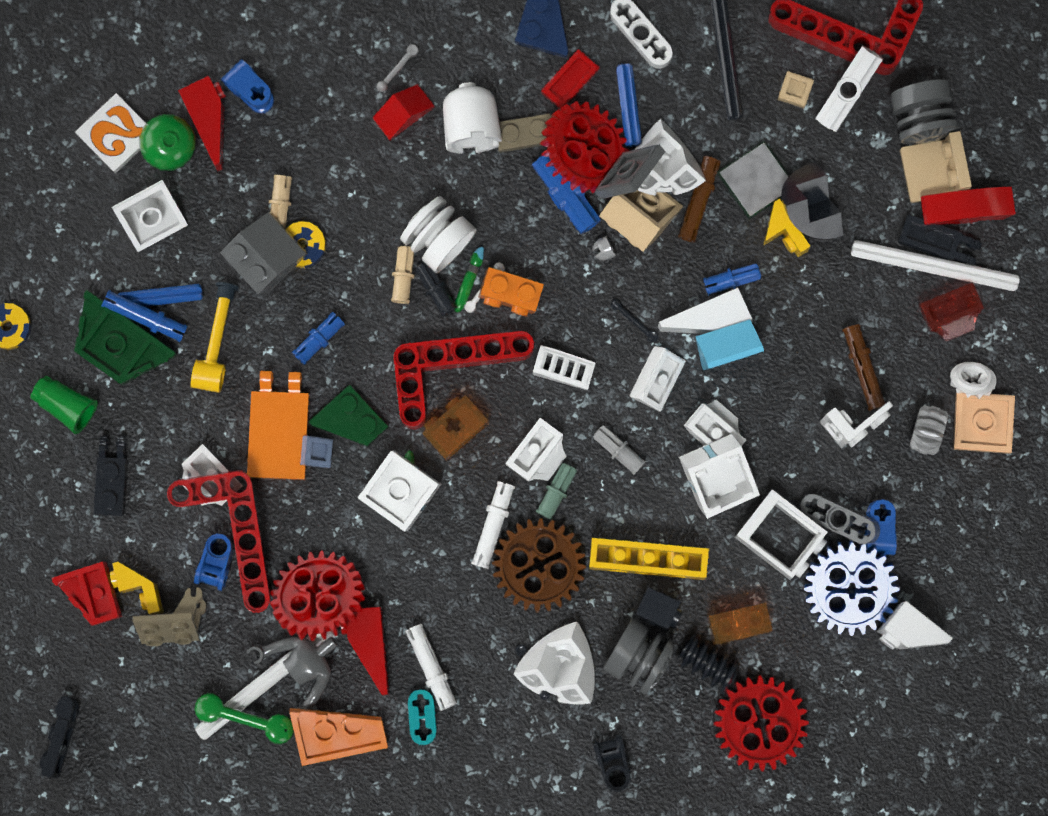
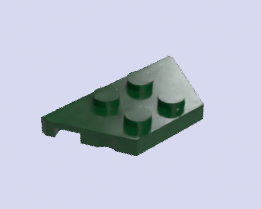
(117, 343)

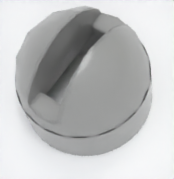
(605, 247)

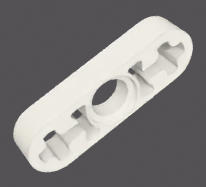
(660, 43)

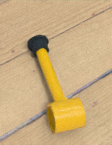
(208, 373)

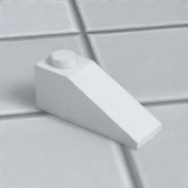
(709, 316)

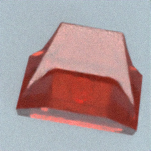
(953, 312)

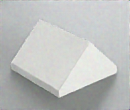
(150, 215)

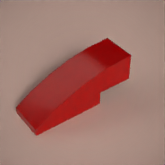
(968, 206)

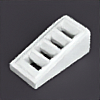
(556, 354)

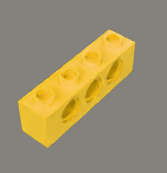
(648, 559)

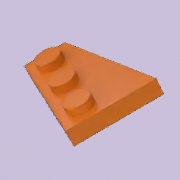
(335, 735)

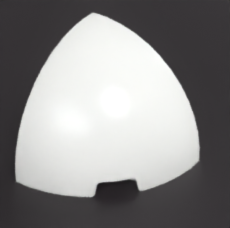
(676, 169)
(560, 666)

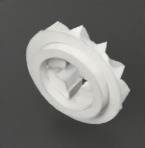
(973, 371)

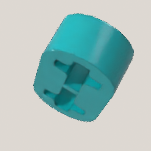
(414, 718)

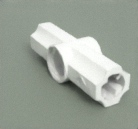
(859, 73)

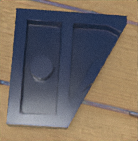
(542, 28)

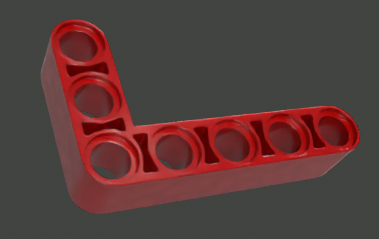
(849, 34)
(450, 360)
(239, 527)

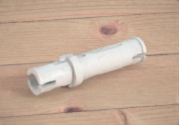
(496, 513)
(433, 672)

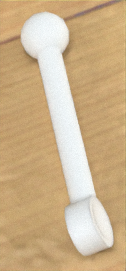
(470, 306)

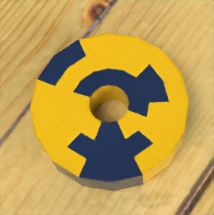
(315, 239)
(20, 326)

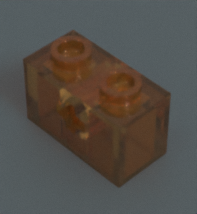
(470, 424)
(739, 624)

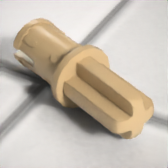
(280, 198)
(403, 275)

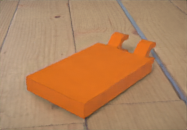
(277, 429)

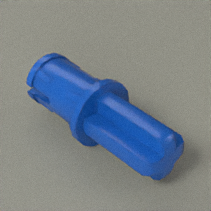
(732, 278)

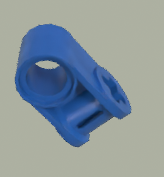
(247, 84)
(887, 539)
(215, 563)

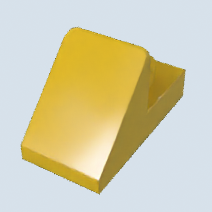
(780, 224)

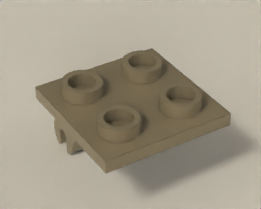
(176, 627)

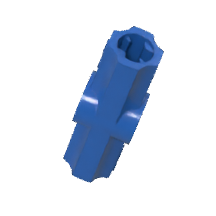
(569, 201)

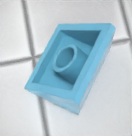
(728, 344)

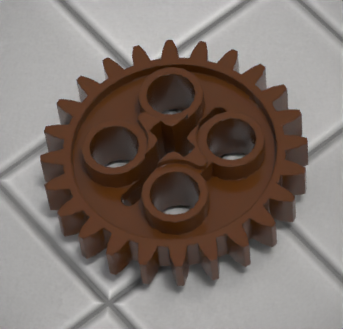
(551, 589)

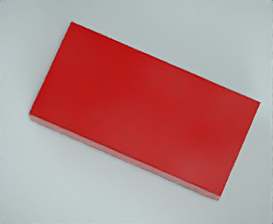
(570, 79)

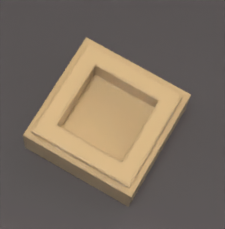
(795, 89)

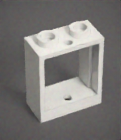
(815, 545)

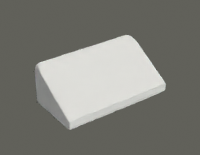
(657, 378)

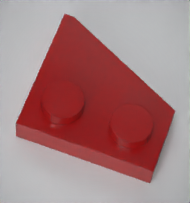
(91, 592)

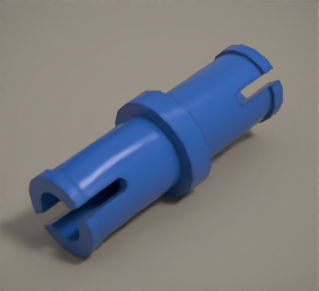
(318, 338)

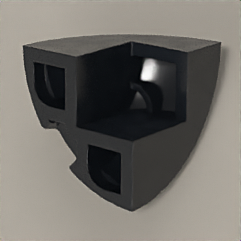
(808, 203)

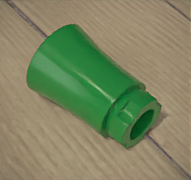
(64, 403)

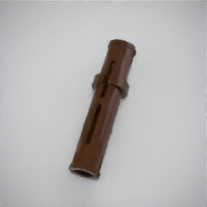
(699, 200)
(860, 355)

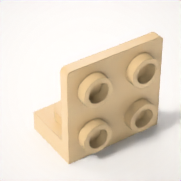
(935, 167)

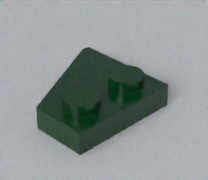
(350, 418)

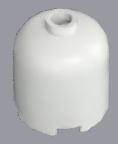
(471, 119)

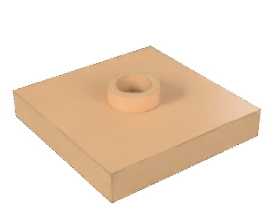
(984, 423)

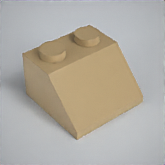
(641, 216)

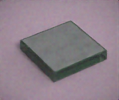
(754, 180)

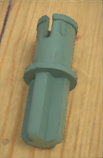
(556, 491)

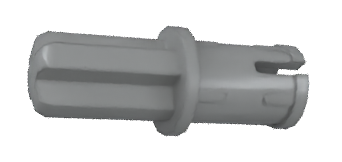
(618, 449)

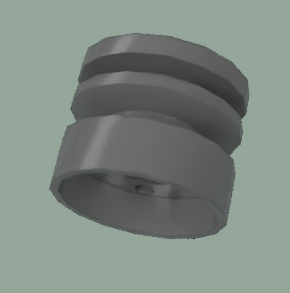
(924, 109)
(639, 656)

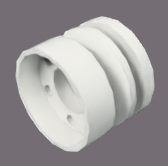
(442, 238)

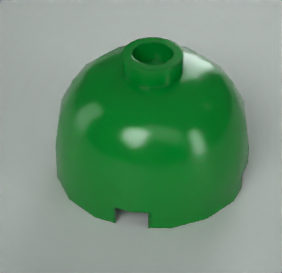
(167, 142)

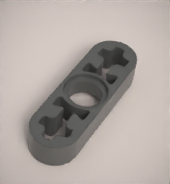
(861, 519)

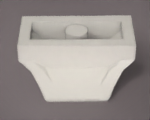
(712, 423)
(538, 453)
(203, 463)

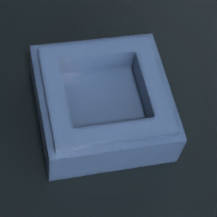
(316, 452)

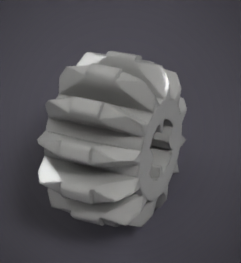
(929, 430)

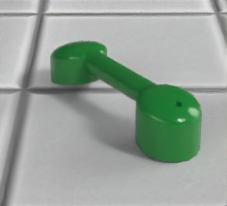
(210, 709)

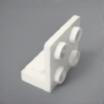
(839, 426)

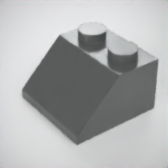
(264, 253)

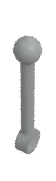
(412, 51)

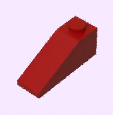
(207, 113)
(367, 640)

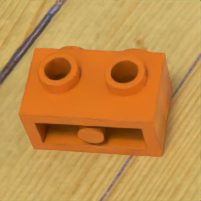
(511, 291)

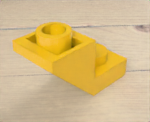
(129, 580)

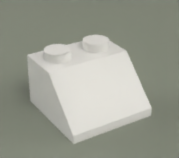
(910, 629)

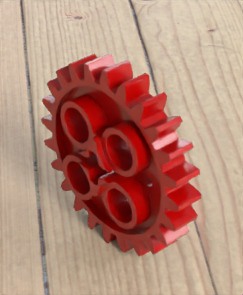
(582, 145)
(292, 595)
(785, 716)

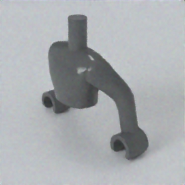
(303, 663)

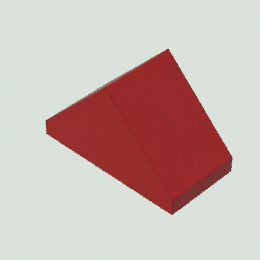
(402, 111)

